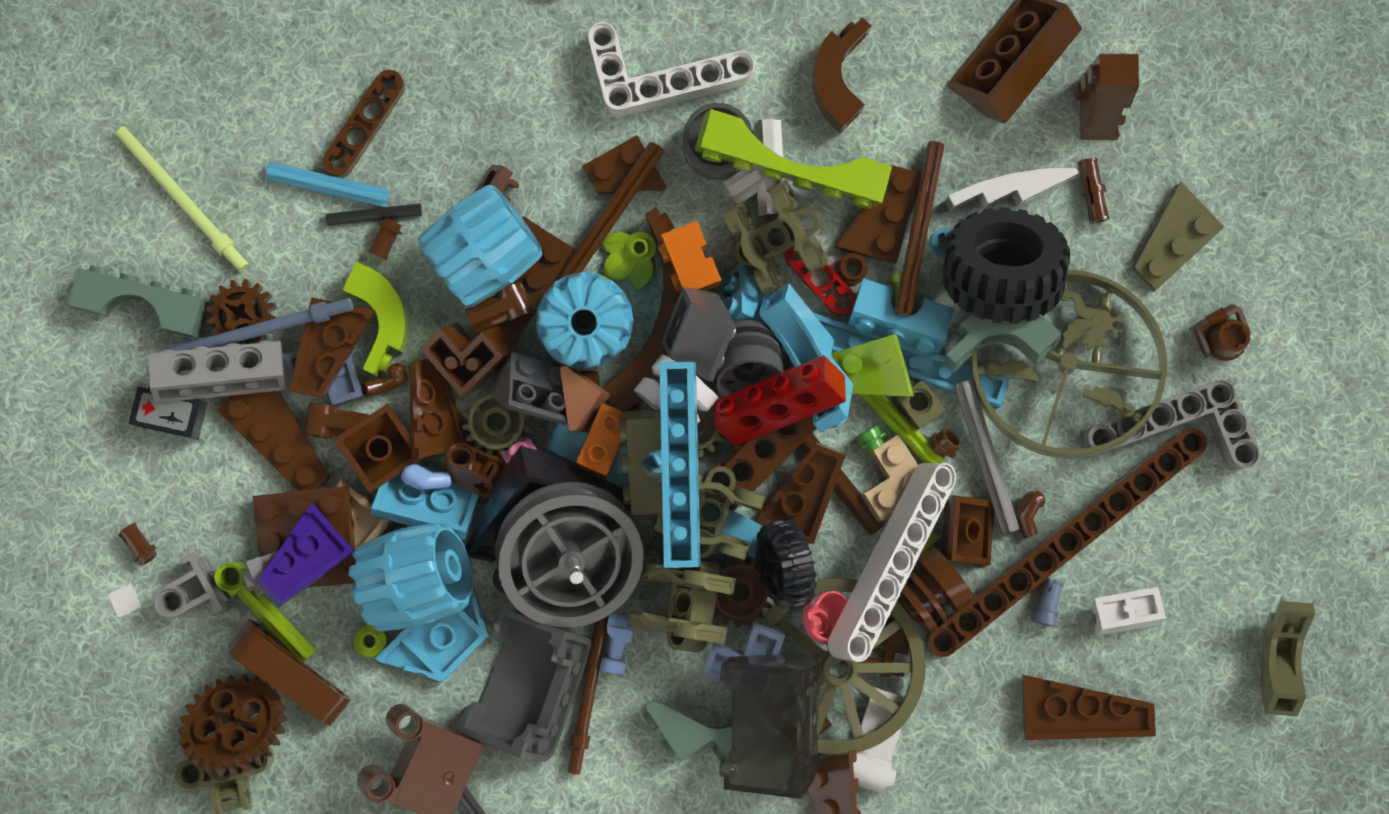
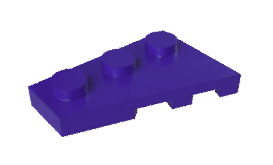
(304, 558)

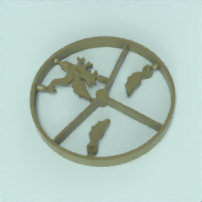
(1099, 322)

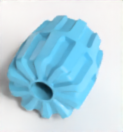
(480, 246)
(569, 341)
(411, 577)

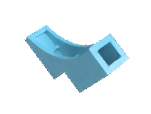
(803, 341)

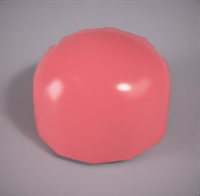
(822, 615)

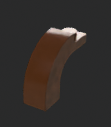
(831, 94)

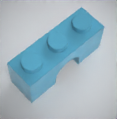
(875, 314)

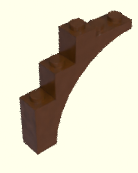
(622, 387)

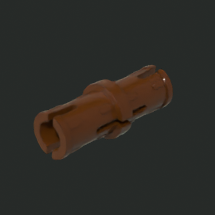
(1093, 190)

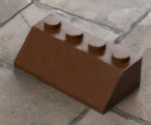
(1015, 57)

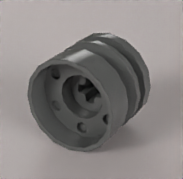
(749, 358)

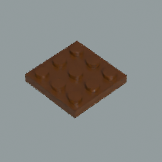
(280, 512)

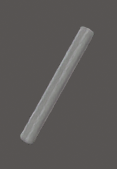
(986, 456)

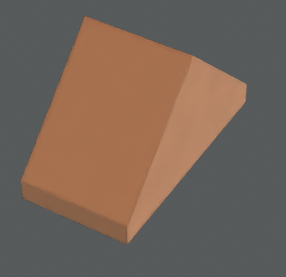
(581, 399)

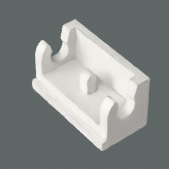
(1128, 611)

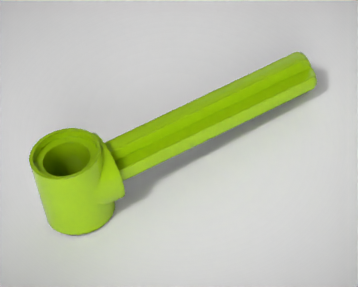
(266, 612)

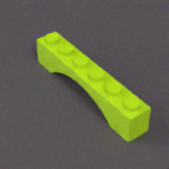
(731, 140)

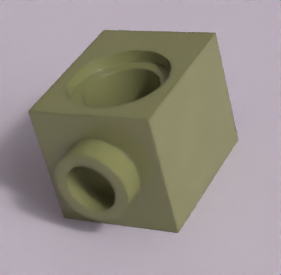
(932, 405)

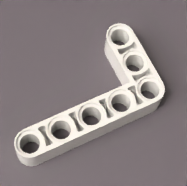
(662, 79)

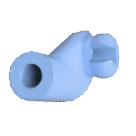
(424, 479)

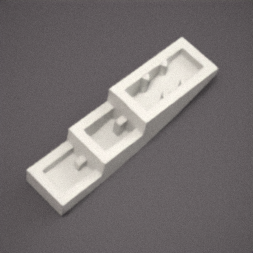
(1020, 185)

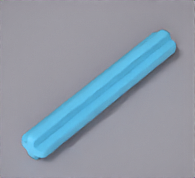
(327, 184)

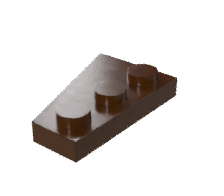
(326, 349)
(432, 412)
(806, 491)

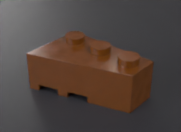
(1104, 93)

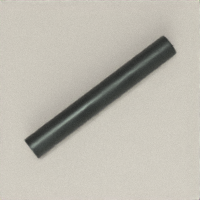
(374, 214)

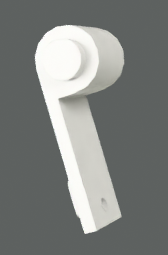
(875, 764)

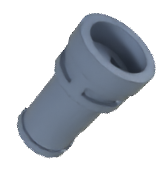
(1046, 610)

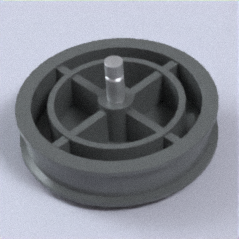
(569, 554)

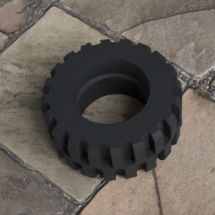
(1000, 291)

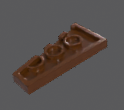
(277, 436)

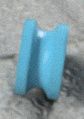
(934, 241)

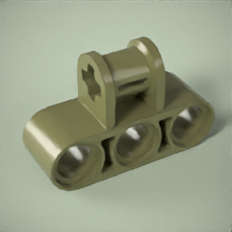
(224, 786)

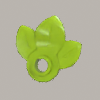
(626, 261)

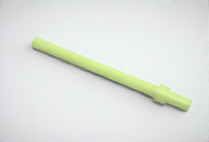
(220, 242)

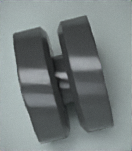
(694, 159)

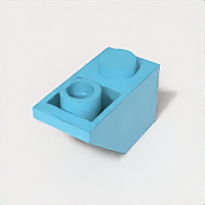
(741, 294)

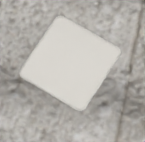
(124, 600)

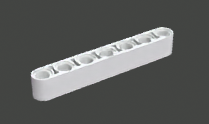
(891, 562)

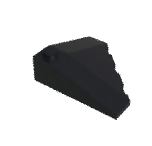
(522, 475)

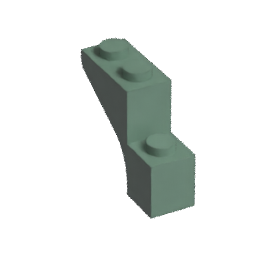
(685, 734)

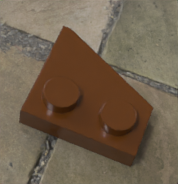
(613, 166)

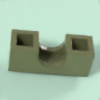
(642, 436)

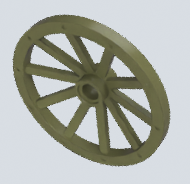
(900, 713)

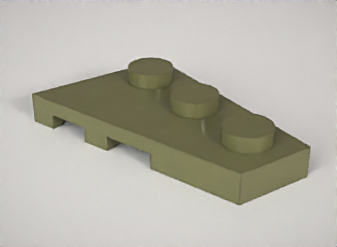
(1178, 236)

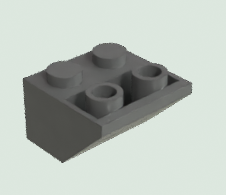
(699, 331)
(531, 387)

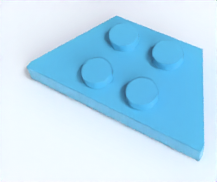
(439, 645)

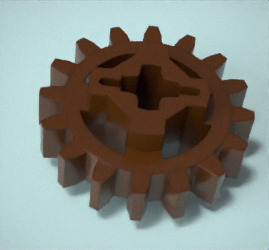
(247, 303)

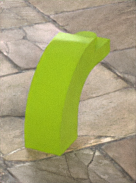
(391, 312)

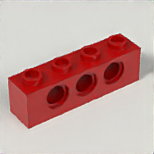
(780, 400)

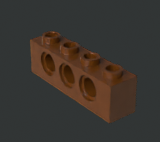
(763, 468)

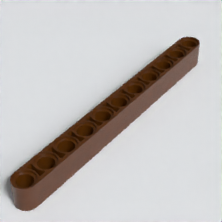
(1081, 537)

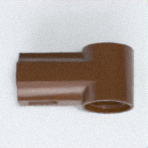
(507, 306)
(328, 421)

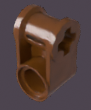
(475, 468)

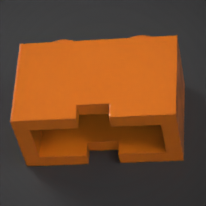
(684, 251)

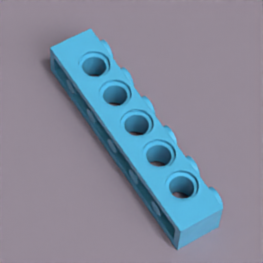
(679, 464)

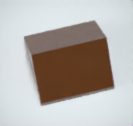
(376, 448)
(967, 530)

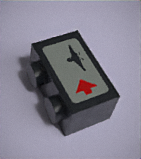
(175, 417)

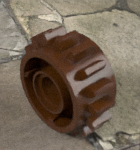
(752, 604)

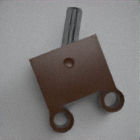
(430, 769)

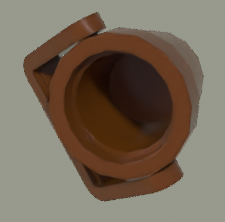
(1224, 338)

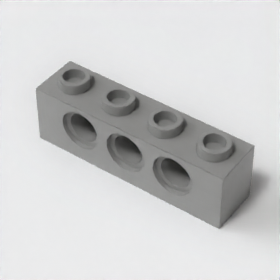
(233, 379)

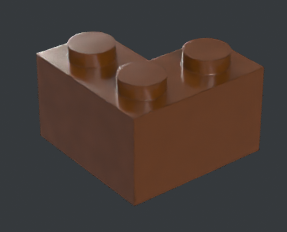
(466, 361)

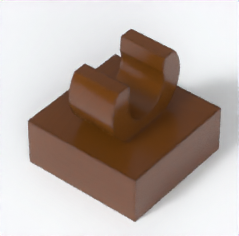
(499, 177)

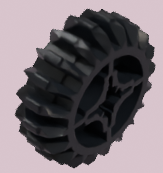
(785, 564)

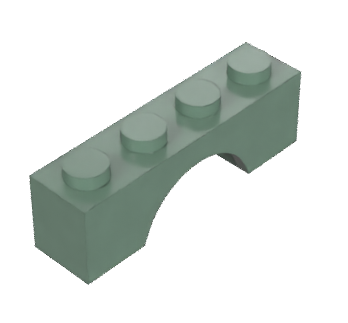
(100, 293)

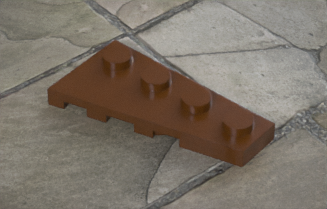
(539, 275)
(1075, 712)

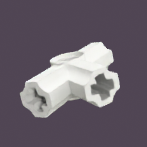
(748, 184)

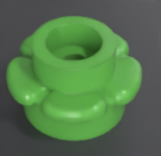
(870, 439)

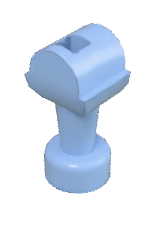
(619, 636)

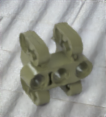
(743, 224)
(723, 497)
(690, 605)

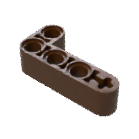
(287, 673)

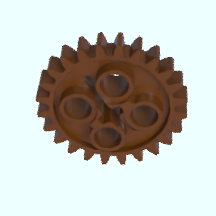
(218, 749)

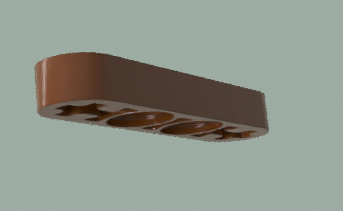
(359, 121)

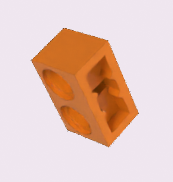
(602, 442)

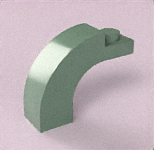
(1032, 338)

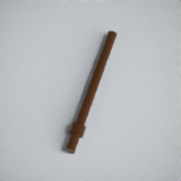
(580, 740)

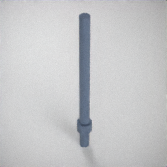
(319, 313)

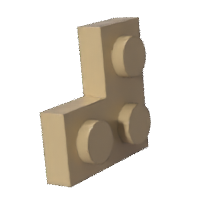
(897, 467)

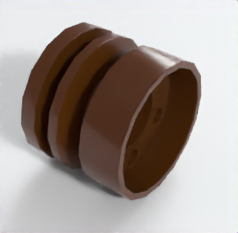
(932, 588)

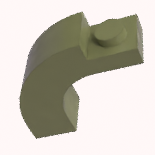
(1282, 657)

